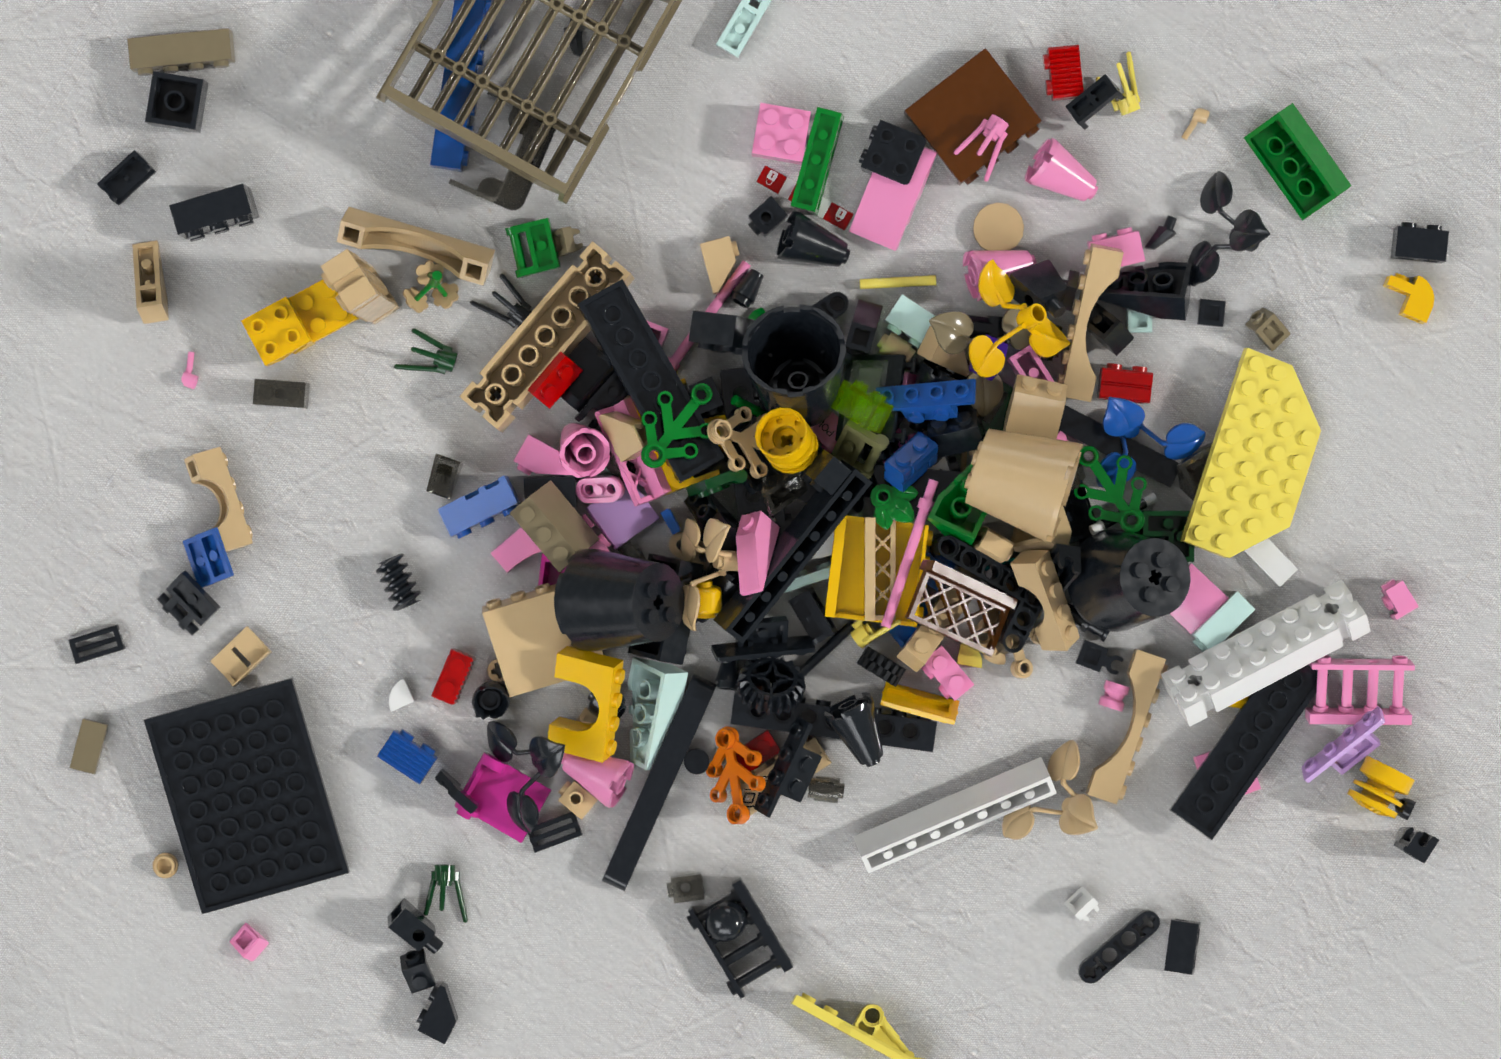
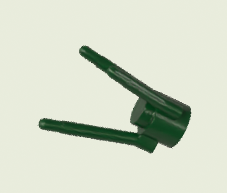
(444, 359)
(444, 876)

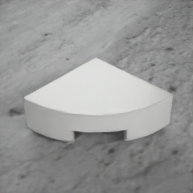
(400, 695)

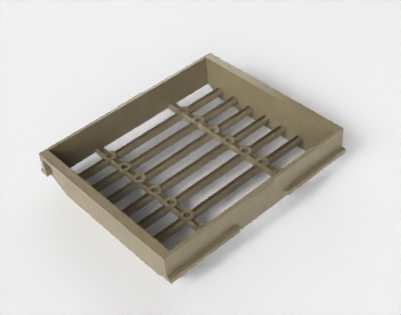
(527, 107)

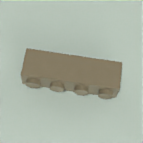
(181, 51)

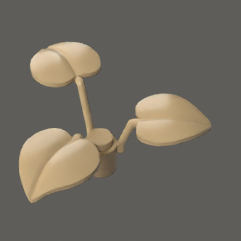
(723, 560)
(1077, 811)

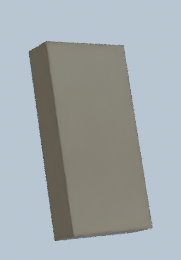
(89, 746)

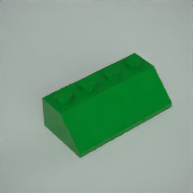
(1297, 161)

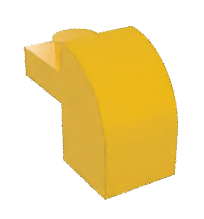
(1418, 298)

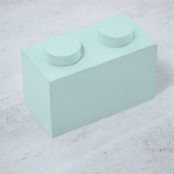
(910, 320)

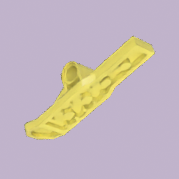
(876, 1035)

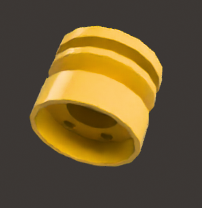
(780, 429)
(1380, 787)

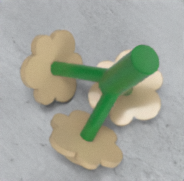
(431, 277)

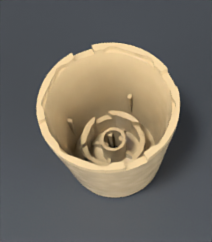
(1023, 480)

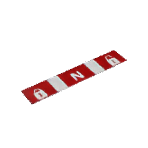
(785, 187)

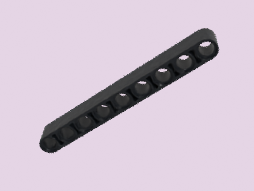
(659, 782)

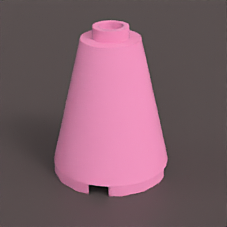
(1060, 172)
(1007, 260)
(583, 450)
(600, 779)

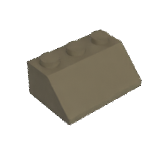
(554, 525)

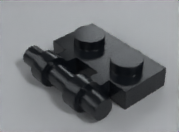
(192, 598)

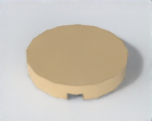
(998, 227)

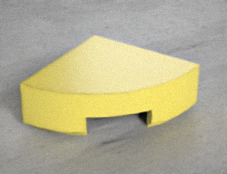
(969, 656)

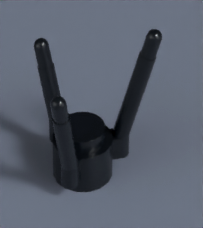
(517, 312)

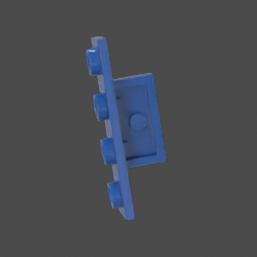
(930, 400)

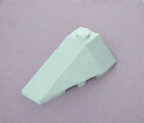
(655, 698)

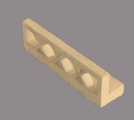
(869, 567)

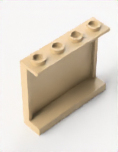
(526, 638)

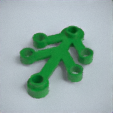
(674, 429)
(1113, 493)

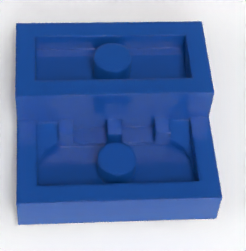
(208, 557)

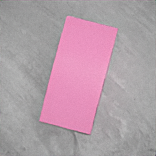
(890, 205)

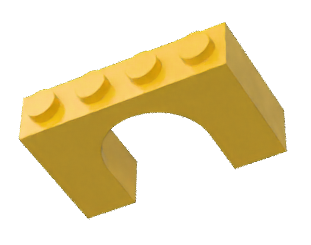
(603, 678)

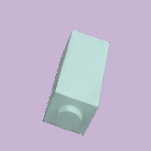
(1222, 622)

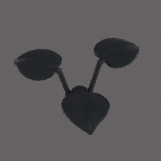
(1245, 235)
(545, 757)

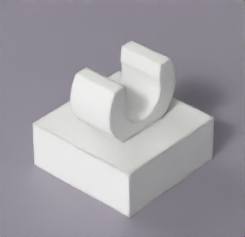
(1082, 903)

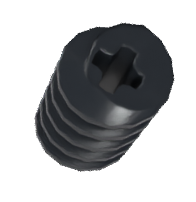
(398, 582)

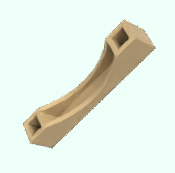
(373, 231)
(1101, 270)
(1108, 778)

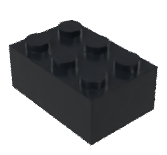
(214, 212)

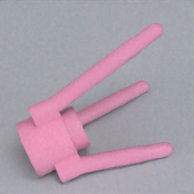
(993, 130)

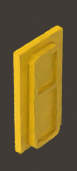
(920, 703)

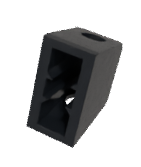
(1040, 285)
(406, 920)

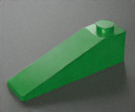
(955, 516)

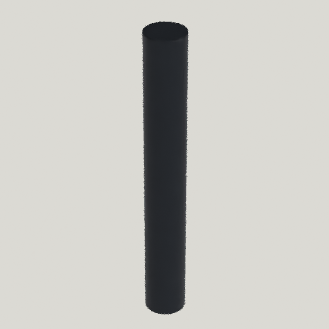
(827, 648)

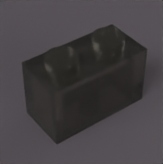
(281, 393)

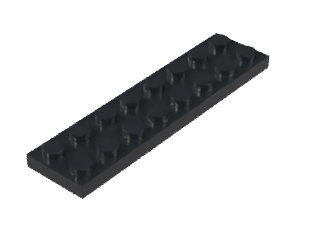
(645, 371)
(1243, 751)

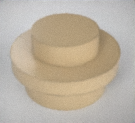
(165, 865)

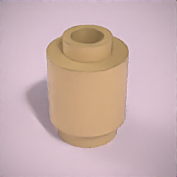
(894, 344)

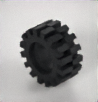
(881, 666)

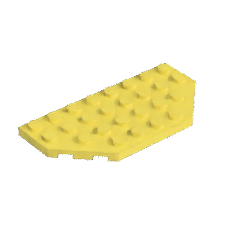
(1254, 459)

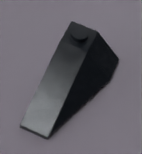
(1153, 291)

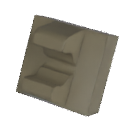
(565, 241)

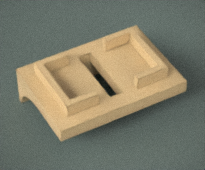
(231, 665)

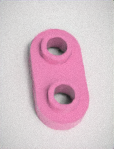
(602, 489)

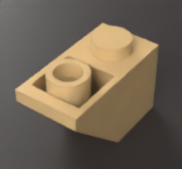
(625, 434)

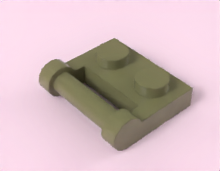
(852, 443)

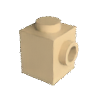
(576, 799)

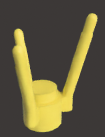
(1131, 100)
(866, 633)

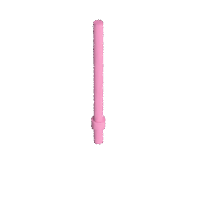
(713, 308)
(925, 506)

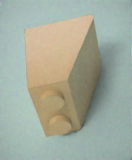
(1035, 407)

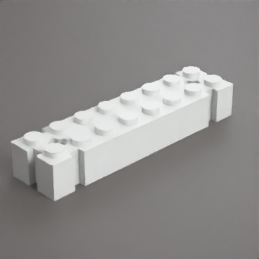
(1266, 652)

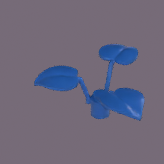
(1126, 419)

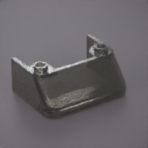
(514, 190)

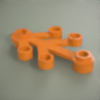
(728, 745)

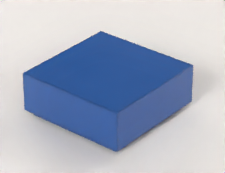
(671, 521)

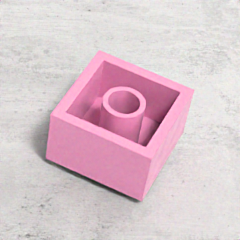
(781, 133)

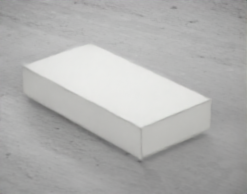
(1272, 561)

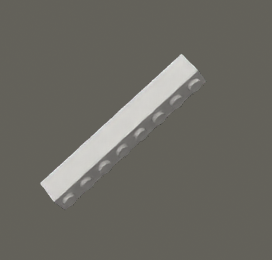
(954, 815)

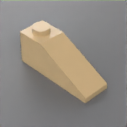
(149, 283)

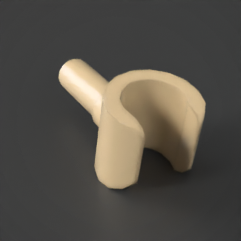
(1200, 115)

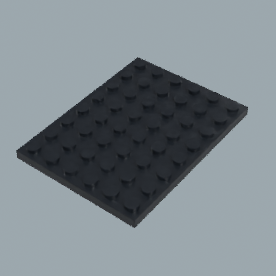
(247, 795)

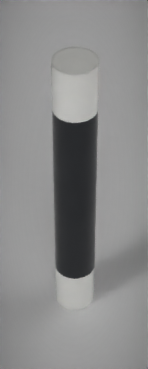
(1104, 524)

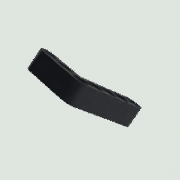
(998, 581)

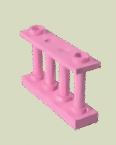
(1346, 713)

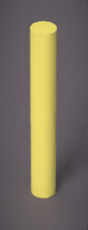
(897, 282)

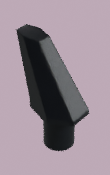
(576, 43)
(1162, 234)

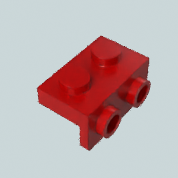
(555, 380)

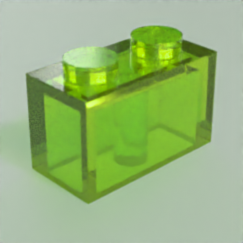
(862, 405)

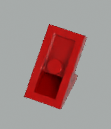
(764, 744)

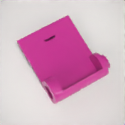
(490, 787)

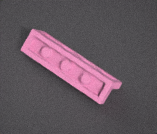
(650, 478)

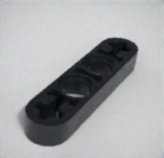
(1121, 949)

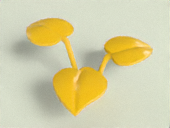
(1045, 336)

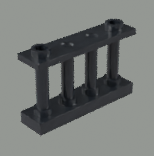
(764, 938)

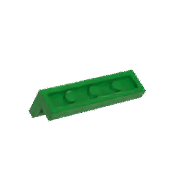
(817, 160)

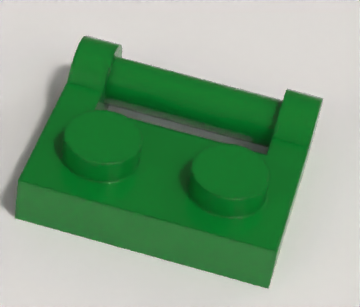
(541, 247)

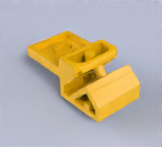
(296, 322)

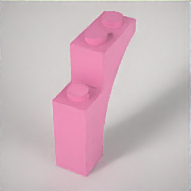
(520, 547)

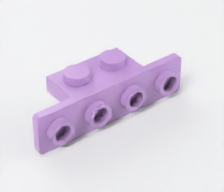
(1348, 748)

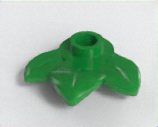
(895, 507)

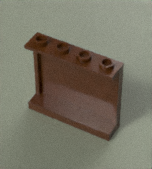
(958, 107)

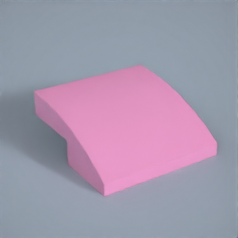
(1200, 603)

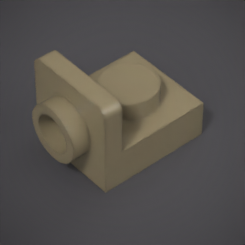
(1268, 328)

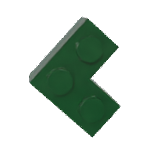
(1168, 525)

